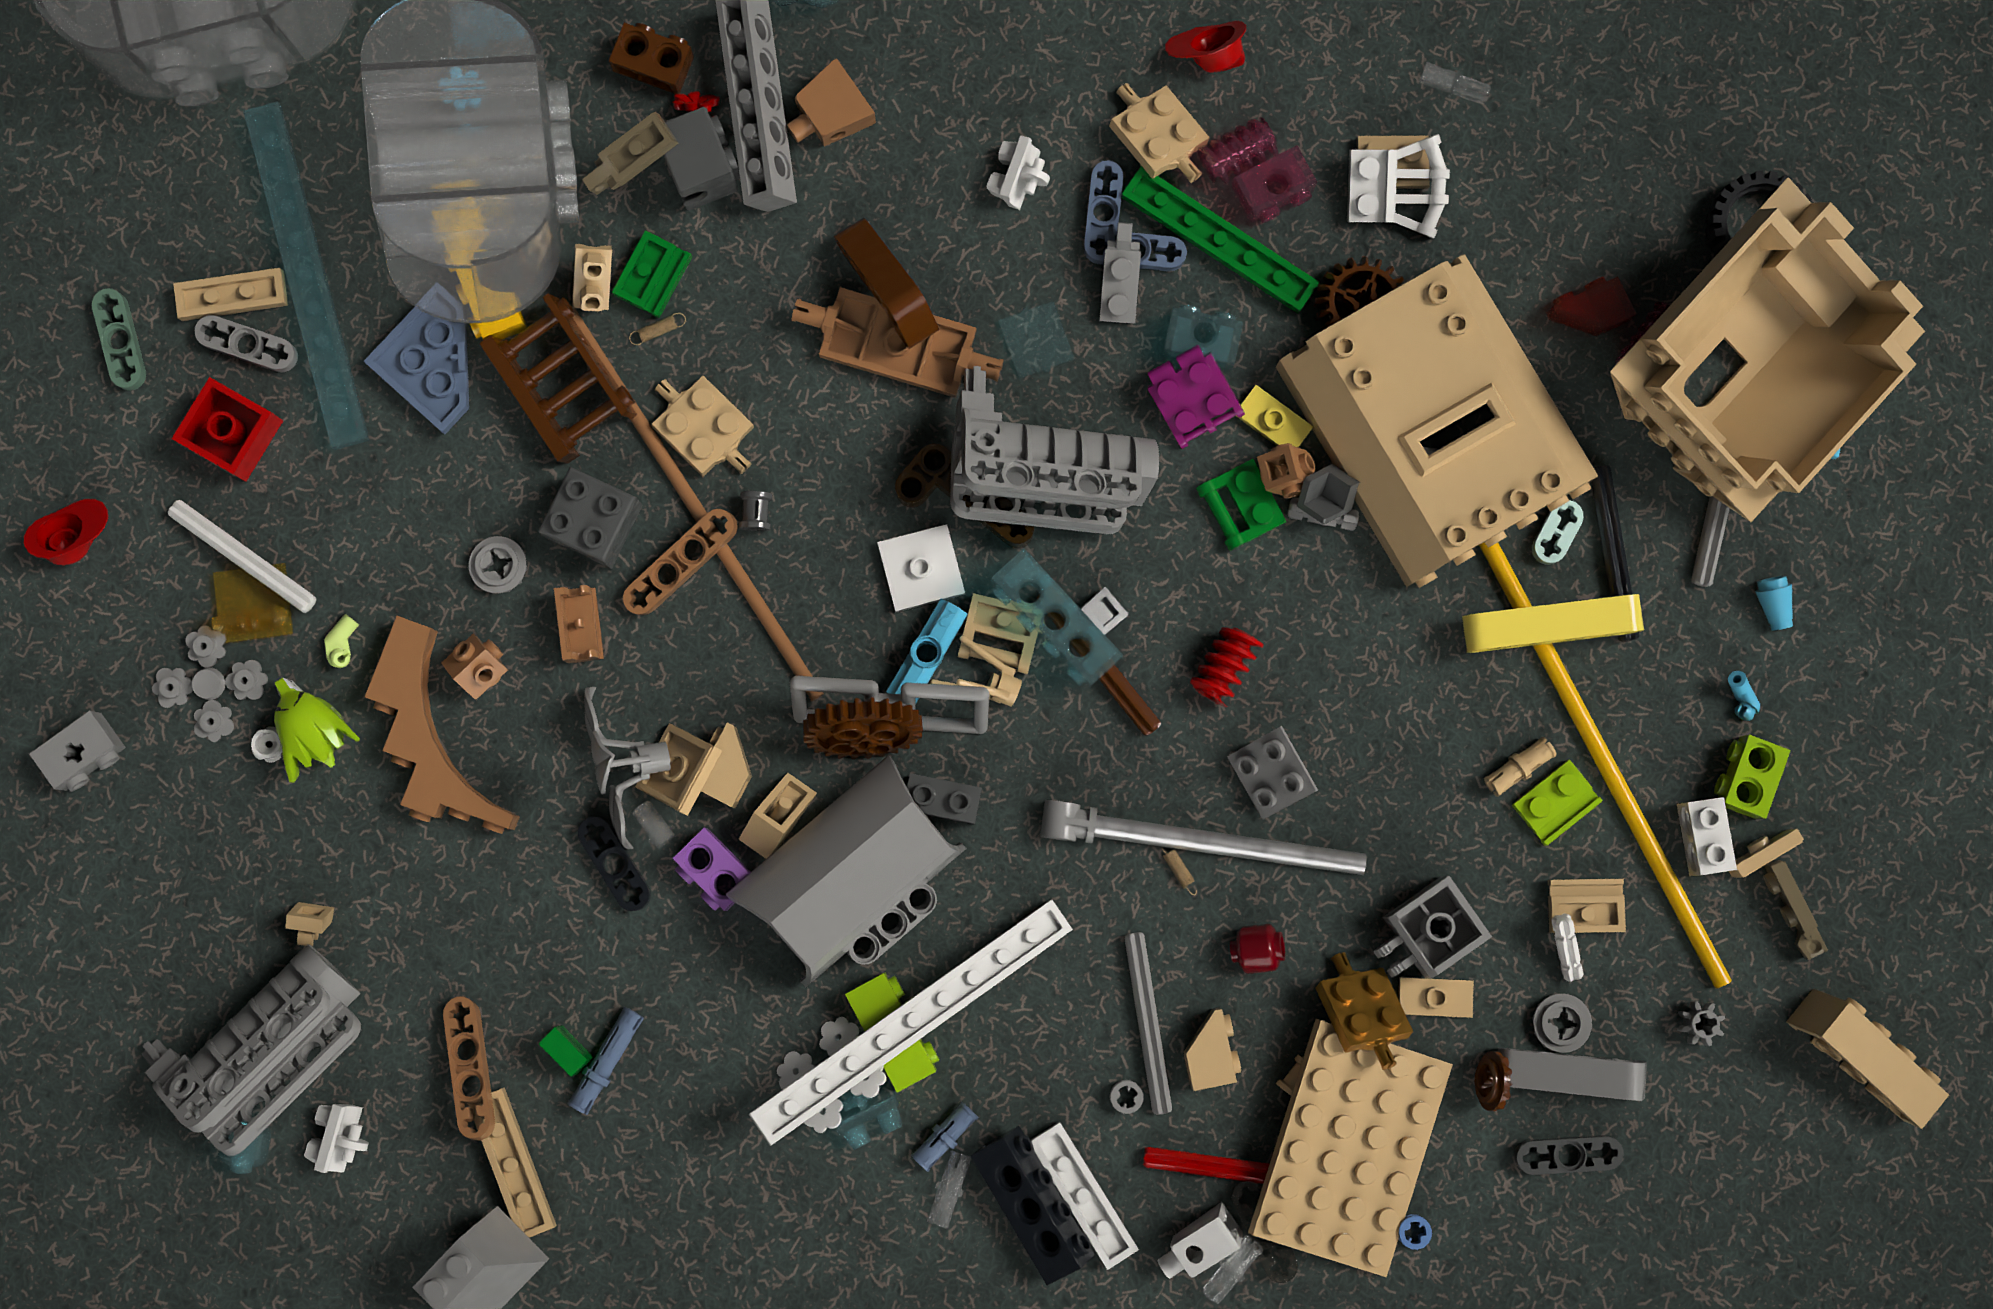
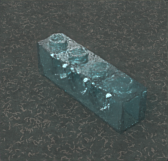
(1025, 571)

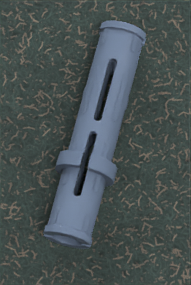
(600, 1069)

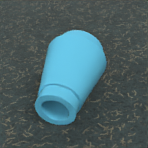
(1776, 601)

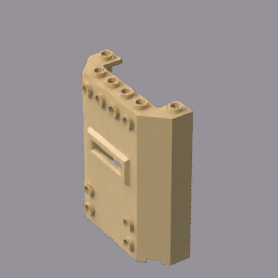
(1407, 372)

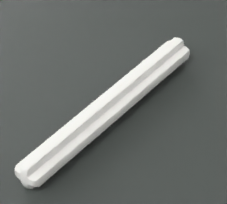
(242, 556)

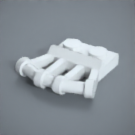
(1374, 180)

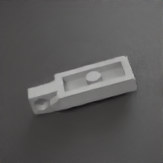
(1120, 277)

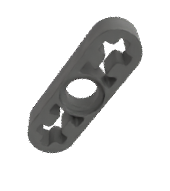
(1596, 1163)

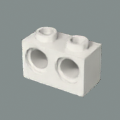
(1706, 836)

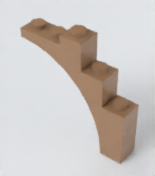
(403, 685)

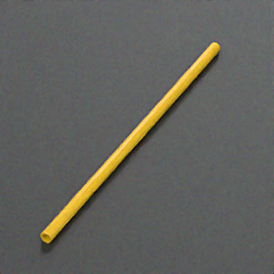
(1613, 778)

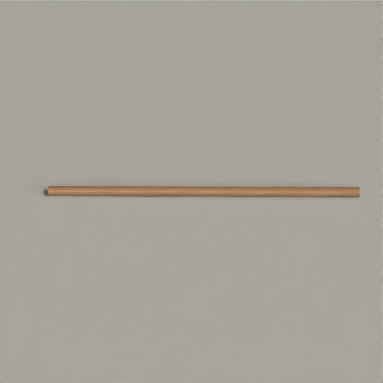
(697, 511)

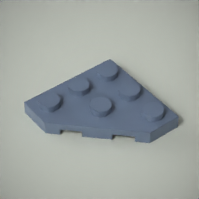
(427, 366)

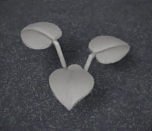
(644, 759)

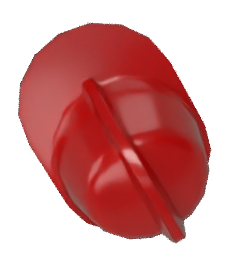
(1212, 47)
(67, 533)

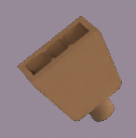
(831, 107)

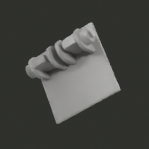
(1272, 773)

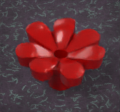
(694, 101)

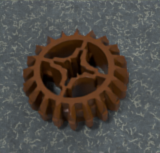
(1330, 291)

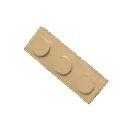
(230, 294)

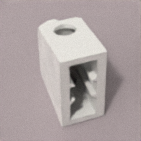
(1213, 1233)

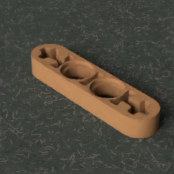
(676, 557)
(463, 1069)

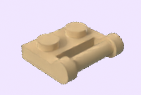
(994, 619)

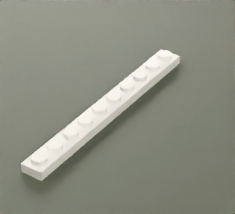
(909, 1022)

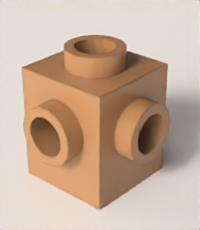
(1285, 469)
(475, 665)

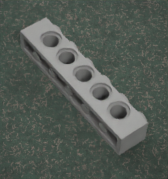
(756, 104)

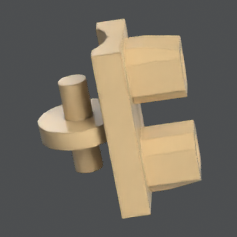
(591, 277)

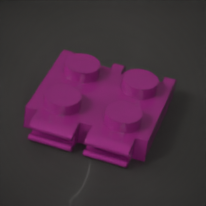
(1193, 394)

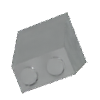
(482, 1266)

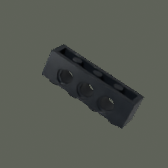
(1033, 1224)

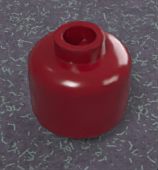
(1258, 948)

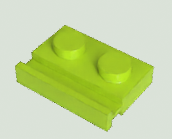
(1557, 802)

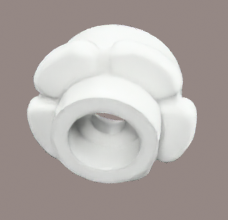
(259, 746)

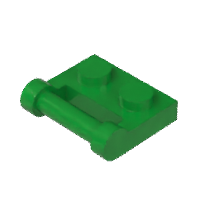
(1251, 499)

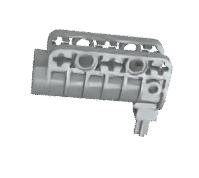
(1043, 468)
(258, 1054)

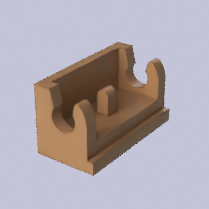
(578, 624)

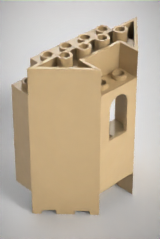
(1816, 347)

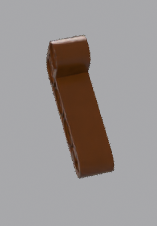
(887, 282)

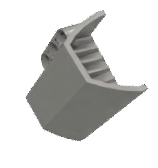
(849, 873)

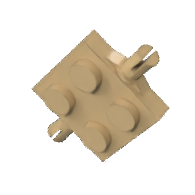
(1159, 132)
(703, 426)

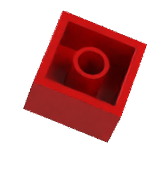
(227, 429)

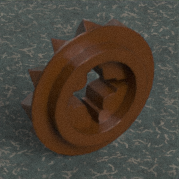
(1493, 1081)

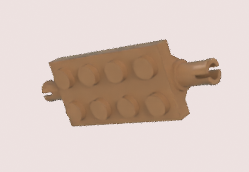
(864, 338)

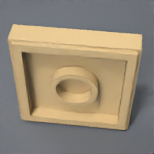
(690, 768)

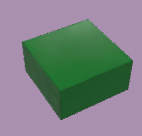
(566, 1050)

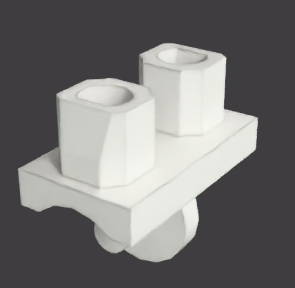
(1022, 175)
(339, 1139)

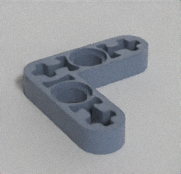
(1108, 229)

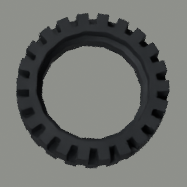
(1719, 210)

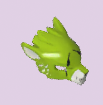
(307, 728)

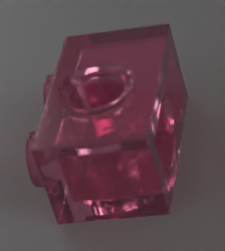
(1287, 169)

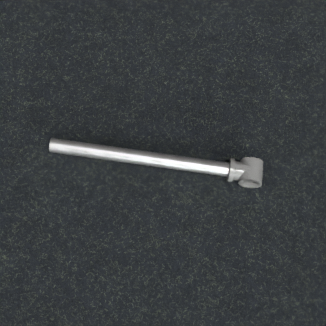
(1067, 822)

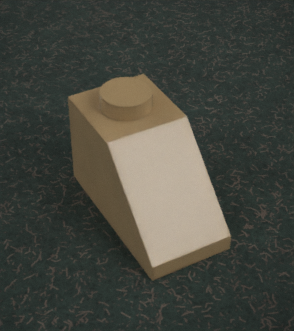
(777, 816)

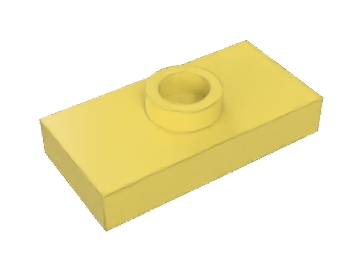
(1273, 419)

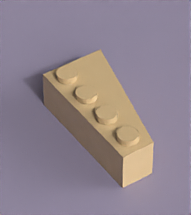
(1870, 1056)

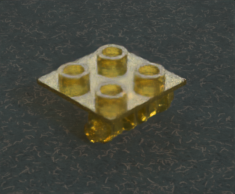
(249, 607)

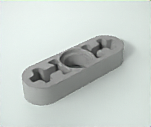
(274, 343)

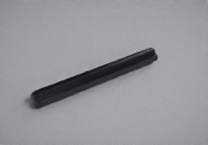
(1611, 537)

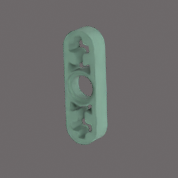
(116, 366)

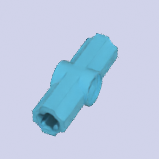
(940, 633)

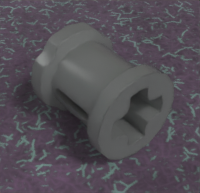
(761, 500)

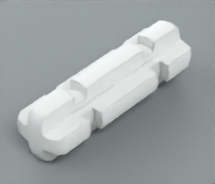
(1567, 947)

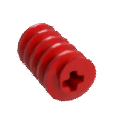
(1225, 664)

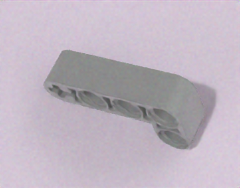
(1577, 1074)

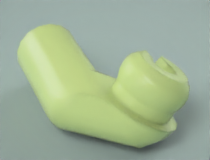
(337, 643)

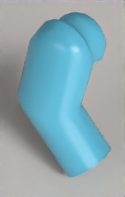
(1745, 695)

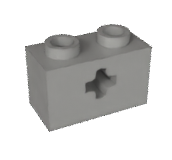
(58, 754)

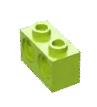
(1760, 782)

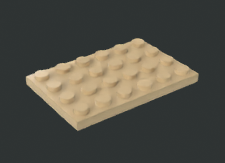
(1349, 1152)

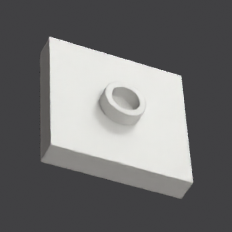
(921, 568)

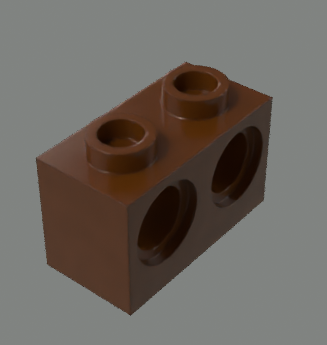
(647, 65)

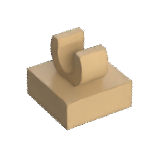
(309, 921)

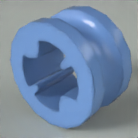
(1423, 1238)

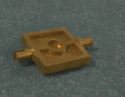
(1364, 1010)

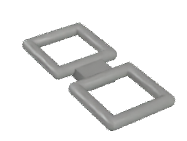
(908, 696)

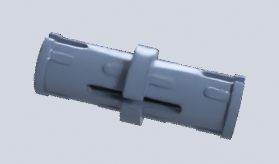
(944, 1136)

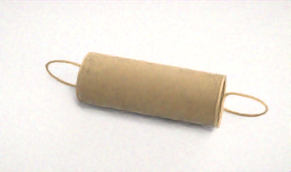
(657, 328)
(1179, 869)

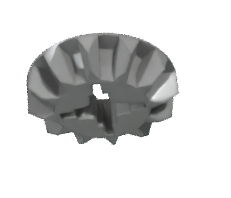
(482, 559)
(1574, 1010)

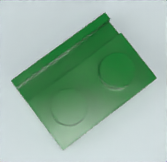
(652, 274)

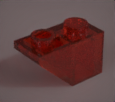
(1594, 310)

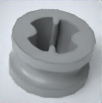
(1137, 1098)

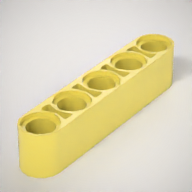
(1553, 623)

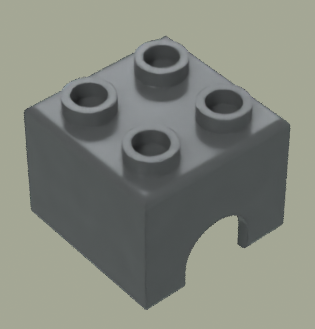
(699, 162)
(590, 517)

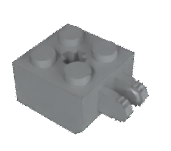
(1411, 928)

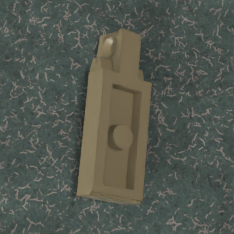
(631, 154)
(1796, 910)

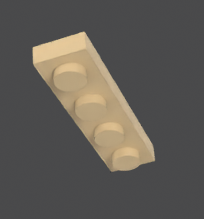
(515, 1169)

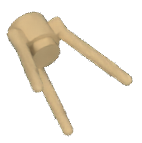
(1002, 687)

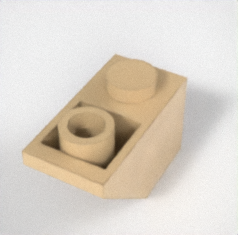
(731, 770)
(1209, 1054)

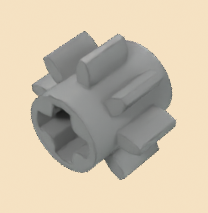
(1693, 1016)

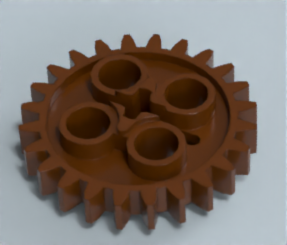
(862, 728)

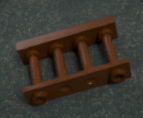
(523, 382)

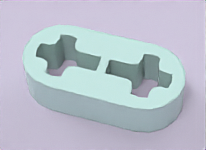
(1565, 536)

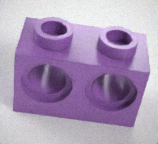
(721, 862)

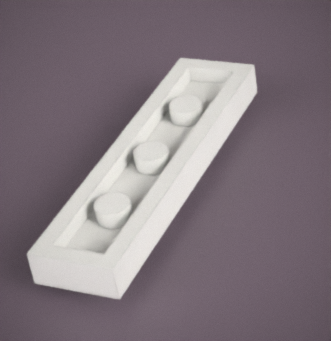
(1084, 1195)

